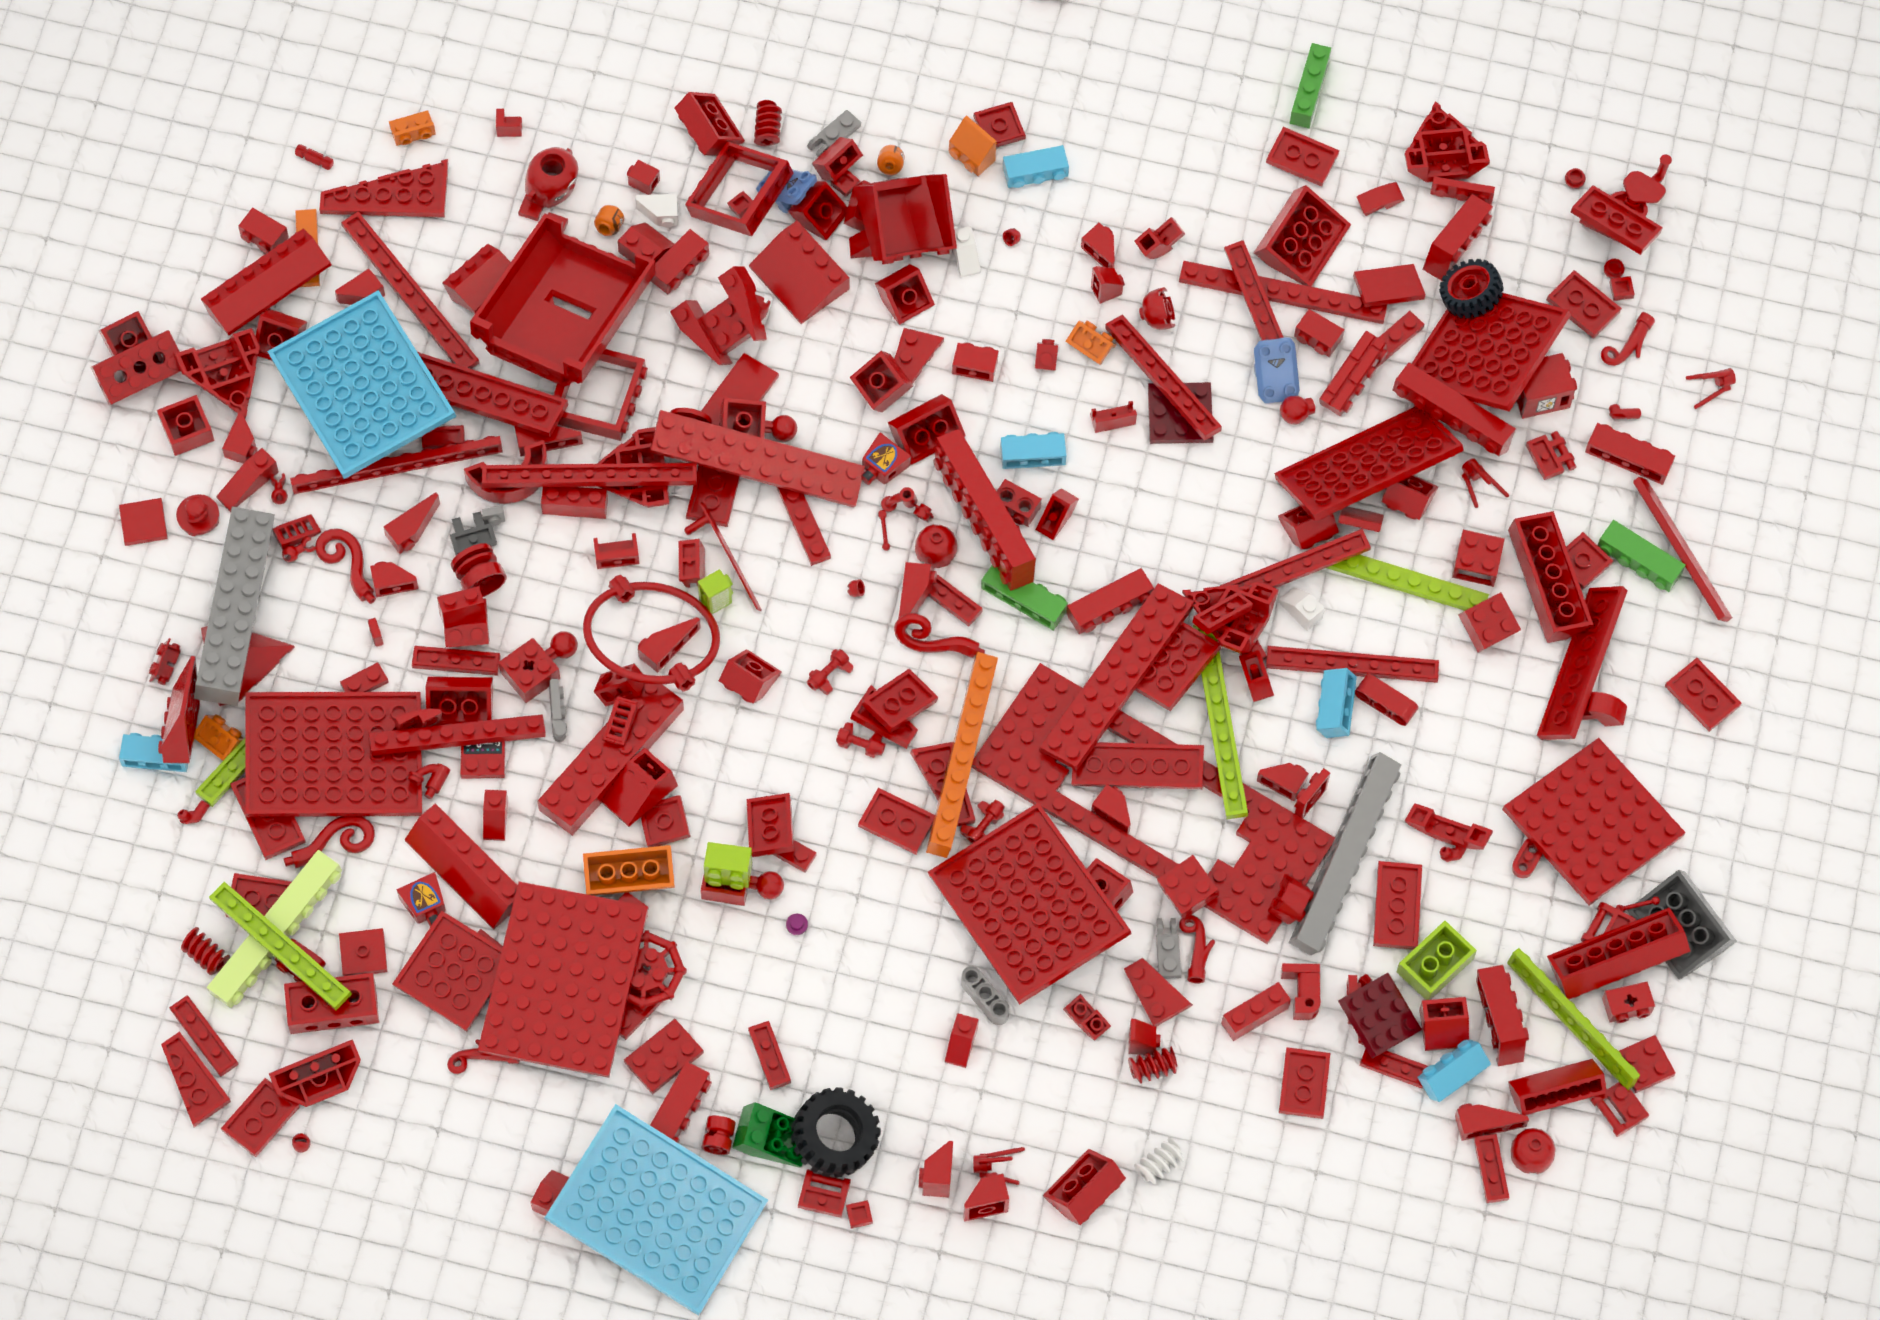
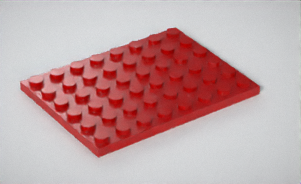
(315, 757)
(1029, 903)
(563, 979)

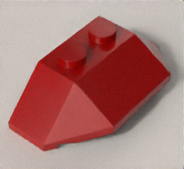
(318, 1075)

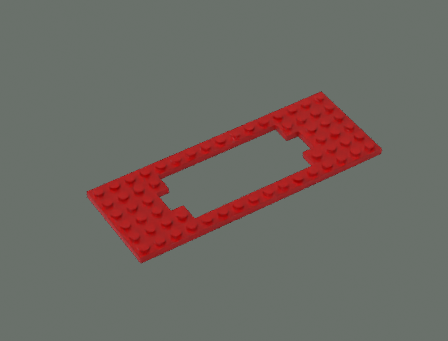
(1276, 836)

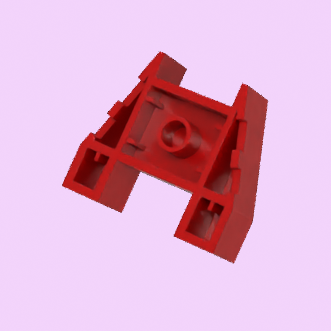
(728, 322)

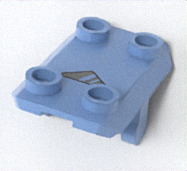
(794, 190)
(1276, 369)

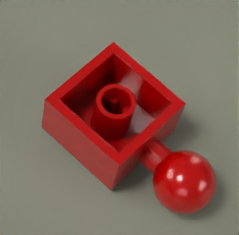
(753, 415)
(532, 657)
(768, 885)

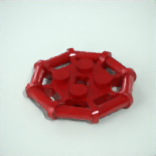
(659, 971)

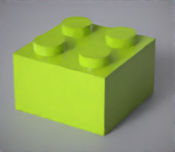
(728, 865)

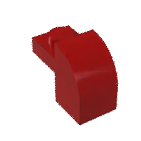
(1159, 241)
(1606, 709)

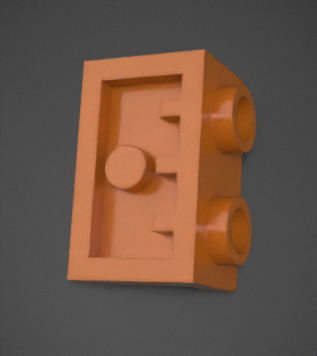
(412, 128)
(1090, 342)
(217, 736)

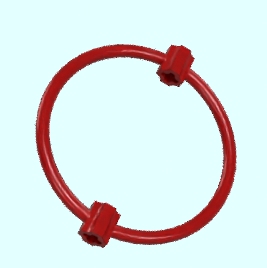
(679, 673)

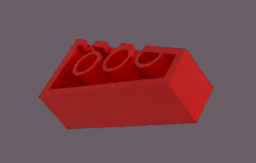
(1457, 236)
(1502, 1014)

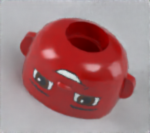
(550, 189)

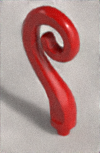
(358, 582)
(958, 644)
(302, 856)

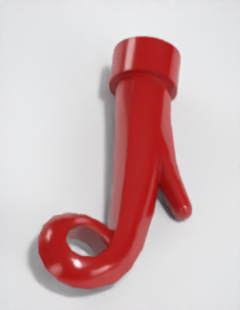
(1634, 342)
(1197, 971)
(473, 1054)

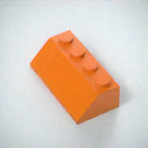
(628, 870)

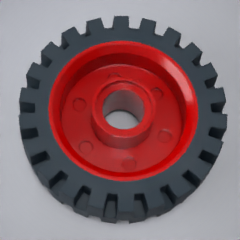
(1471, 288)

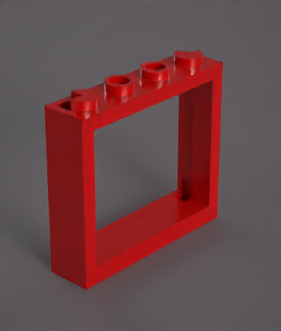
(762, 202)
(628, 408)

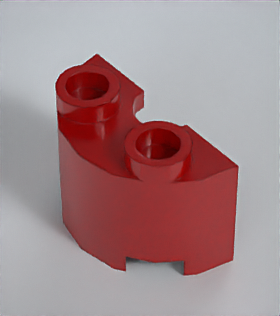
(1291, 900)

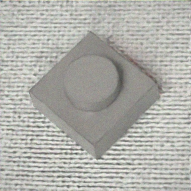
(493, 515)

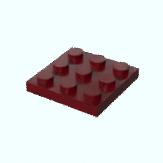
(1165, 421)
(1380, 1015)

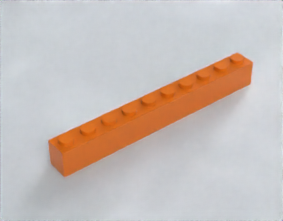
(962, 755)

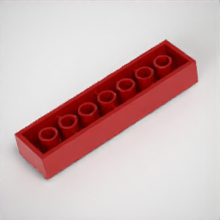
(984, 510)
(598, 765)

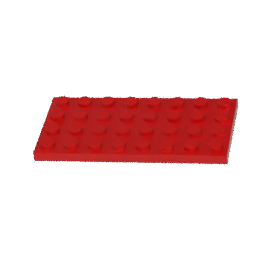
(1368, 462)

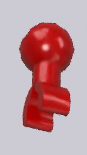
(279, 495)
(293, 552)

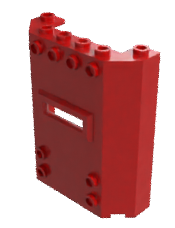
(547, 339)

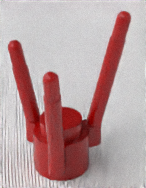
(1722, 378)
(1474, 471)
(983, 1162)

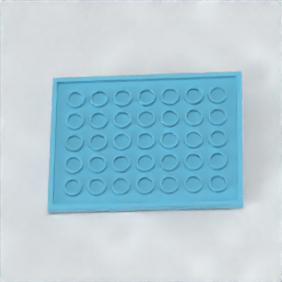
(361, 384)
(656, 1209)

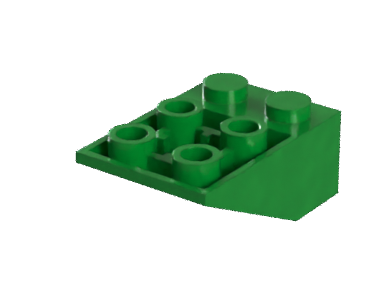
(766, 1135)

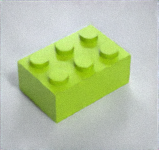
(1436, 961)

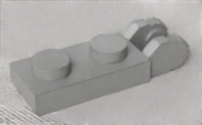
(842, 126)
(557, 711)
(1168, 950)

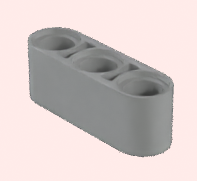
(980, 986)

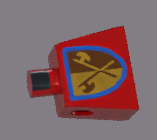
(884, 460)
(422, 899)

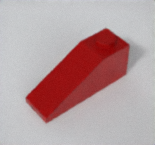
(559, 439)
(248, 479)
(408, 527)
(916, 586)
(664, 644)
(1485, 1120)

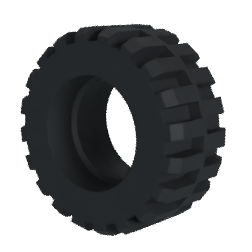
(855, 1112)

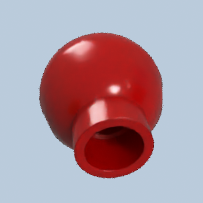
(1296, 409)

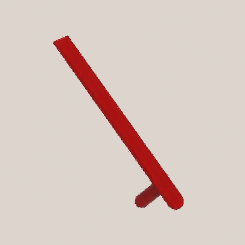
(705, 520)

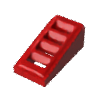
(285, 528)
(626, 704)

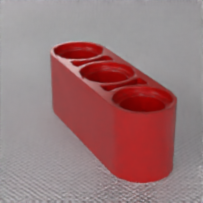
(1386, 700)

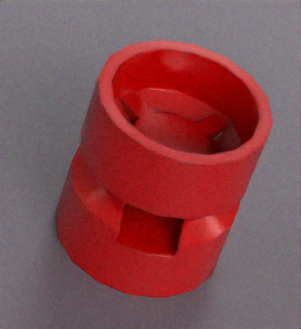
(718, 1137)

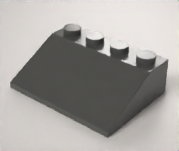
(1702, 926)

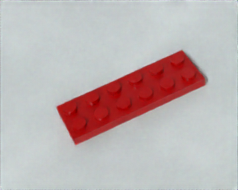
(1142, 766)

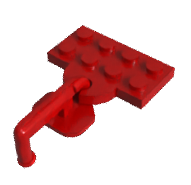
(1625, 211)

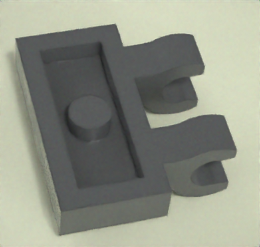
(466, 538)

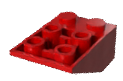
(639, 787)

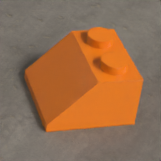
(972, 146)

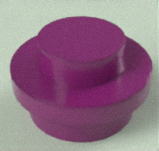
(796, 924)

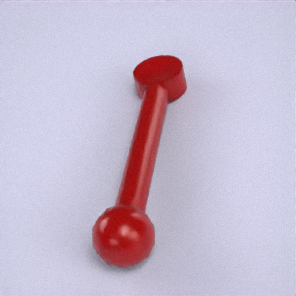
(882, 515)
(1655, 901)

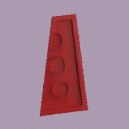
(195, 1082)

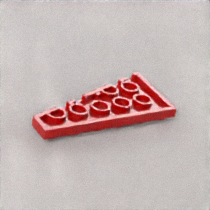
(401, 193)

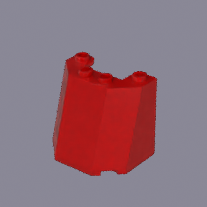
(907, 217)

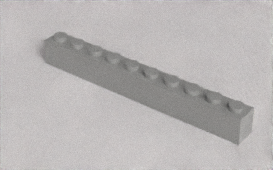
(1345, 853)

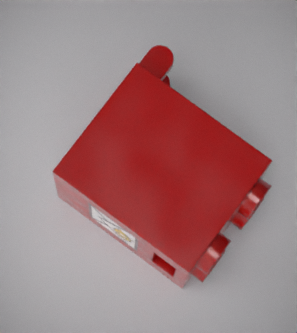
(1549, 388)

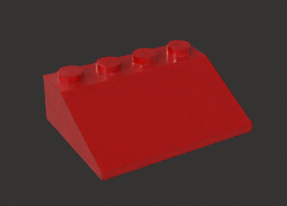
(1302, 237)
(800, 272)
(180, 718)

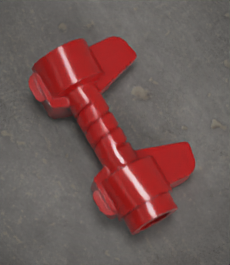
(819, 680)
(872, 746)
(992, 812)

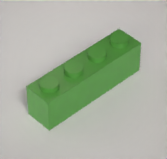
(1310, 85)
(1641, 556)
(1029, 599)

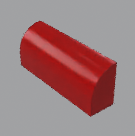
(1557, 1087)

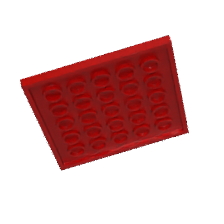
(1493, 353)
(1593, 821)

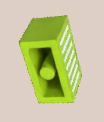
(715, 591)

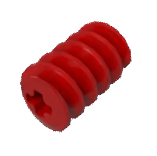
(767, 123)
(202, 952)
(1153, 1064)

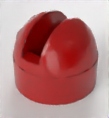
(1009, 234)
(856, 588)
(301, 1146)

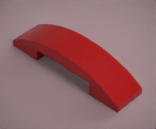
(1447, 830)

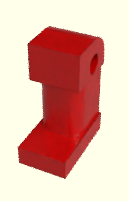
(1307, 989)

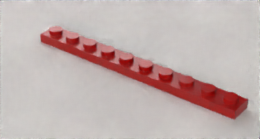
(409, 291)
(1284, 292)
(403, 463)
(589, 475)

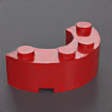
(534, 454)

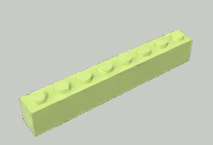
(286, 915)

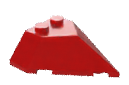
(1445, 149)
(224, 368)
(638, 451)
(1245, 630)
(262, 658)

